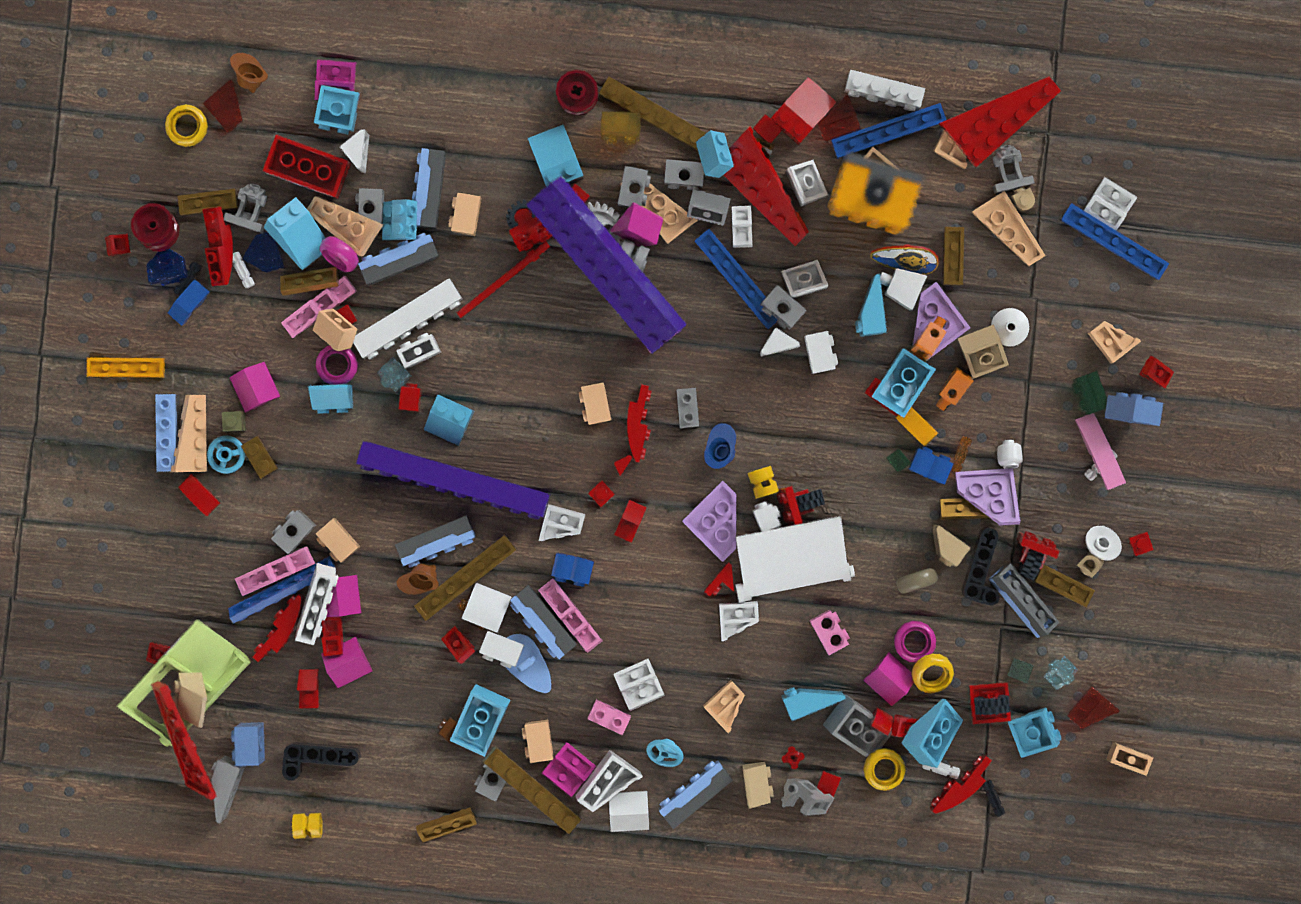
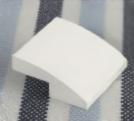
(1110, 203)
(486, 607)
(639, 684)

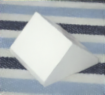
(357, 149)
(806, 182)
(804, 279)
(778, 342)
(629, 811)

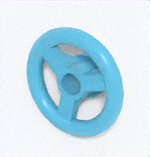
(220, 449)
(667, 749)

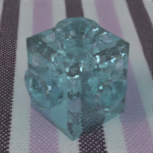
(393, 374)
(1060, 672)

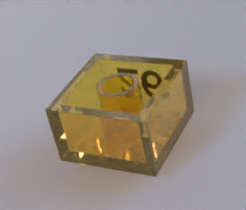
(620, 127)

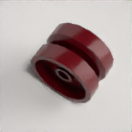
(574, 81)
(155, 227)

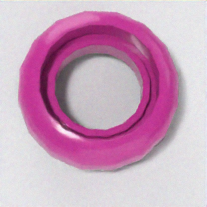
(339, 254)
(341, 379)
(914, 626)

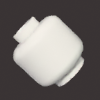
(1009, 454)

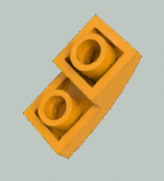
(918, 426)

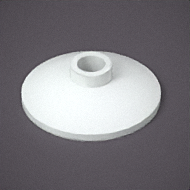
(1020, 323)
(1103, 543)

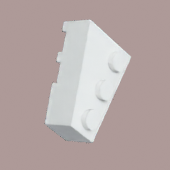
(607, 780)

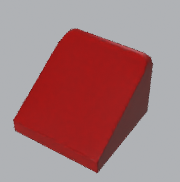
(767, 129)
(117, 244)
(622, 464)

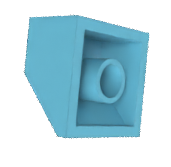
(331, 397)
(448, 419)

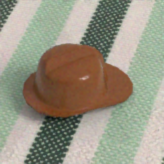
(248, 71)
(419, 580)

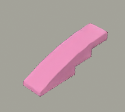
(328, 299)
(1100, 451)
(274, 571)
(570, 615)

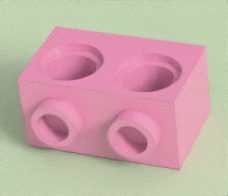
(826, 633)
(609, 717)

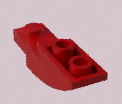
(220, 253)
(636, 431)
(286, 623)
(955, 792)

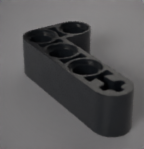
(984, 565)
(322, 757)

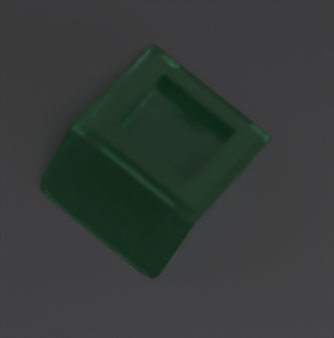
(898, 460)
(1020, 670)

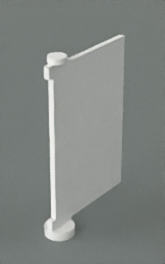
(792, 558)

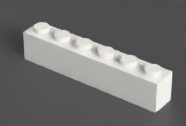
(406, 319)

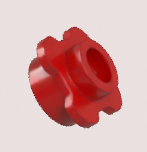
(793, 762)

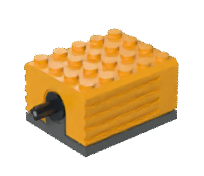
(874, 193)

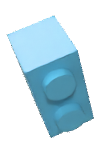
(714, 154)

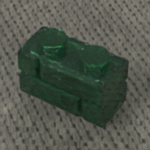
(1090, 393)

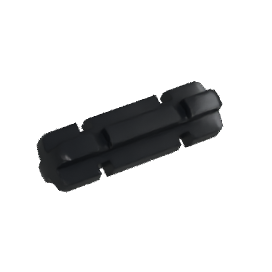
(185, 282)
(993, 798)

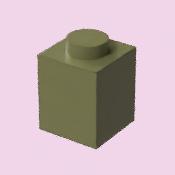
(233, 421)

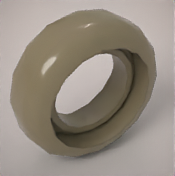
(916, 580)

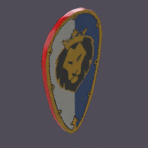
(907, 257)

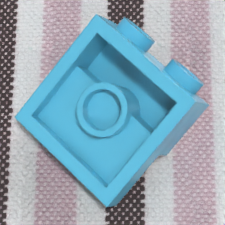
(336, 109)
(399, 220)
(1034, 732)

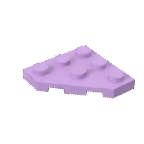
(935, 303)
(991, 493)
(715, 521)

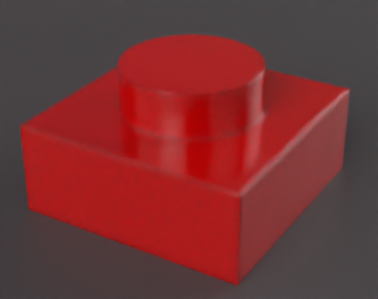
(347, 313)
(601, 493)
(1140, 543)

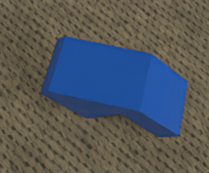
(187, 302)

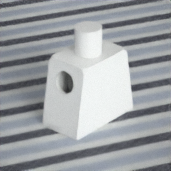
(903, 287)

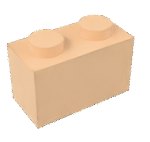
(465, 214)
(335, 329)
(595, 403)
(337, 540)
(538, 741)
(1129, 758)

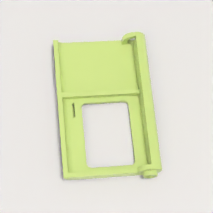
(194, 652)

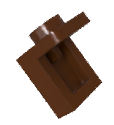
(446, 729)

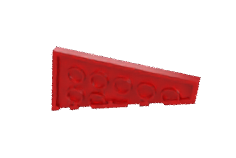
(992, 123)
(763, 188)
(184, 748)

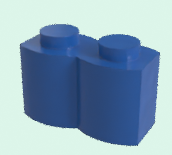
(931, 466)
(572, 569)

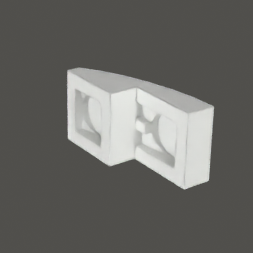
(741, 226)

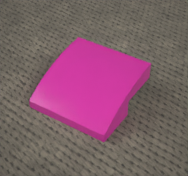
(335, 74)
(568, 769)

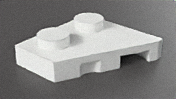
(560, 523)
(736, 617)

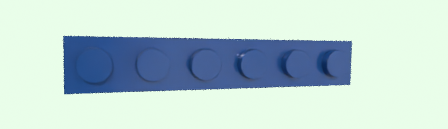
(888, 130)
(1114, 241)
(734, 275)
(275, 592)

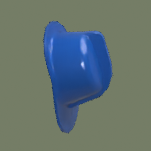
(720, 446)

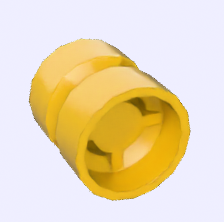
(760, 475)
(307, 825)

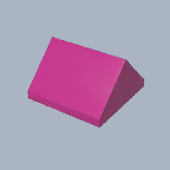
(639, 226)
(254, 386)
(345, 597)
(349, 665)
(890, 679)

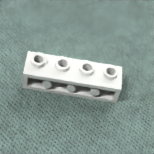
(884, 90)
(315, 604)

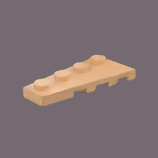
(674, 217)
(1006, 223)
(345, 224)
(191, 450)

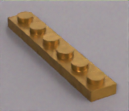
(651, 112)
(465, 577)
(532, 790)

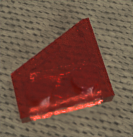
(1091, 708)

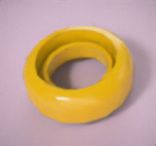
(175, 114)
(936, 685)
(872, 760)

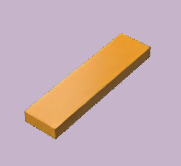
(126, 367)

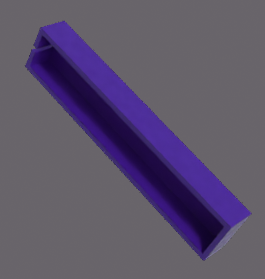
(606, 264)
(452, 478)

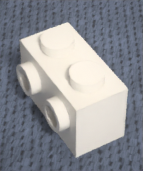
(418, 351)
(820, 352)
(766, 516)
(502, 649)

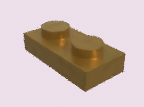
(259, 457)

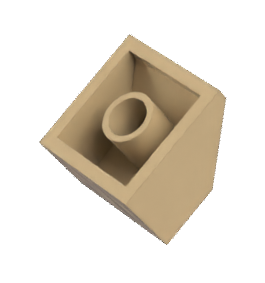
(983, 351)
(948, 547)
(190, 697)
(756, 784)

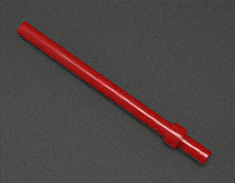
(532, 255)

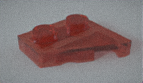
(225, 106)
(839, 121)

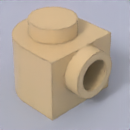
(1023, 199)
(1090, 564)

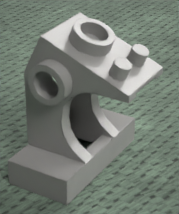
(1005, 155)
(254, 194)
(814, 800)

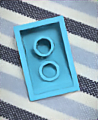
(555, 155)
(296, 233)
(871, 316)
(903, 382)
(805, 701)
(480, 720)
(933, 734)

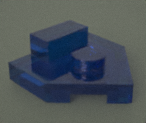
(264, 253)
(166, 268)

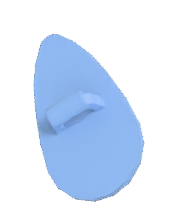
(531, 665)

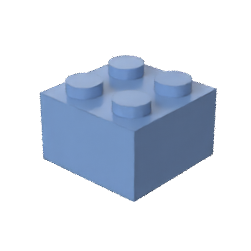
(1134, 409)
(248, 744)

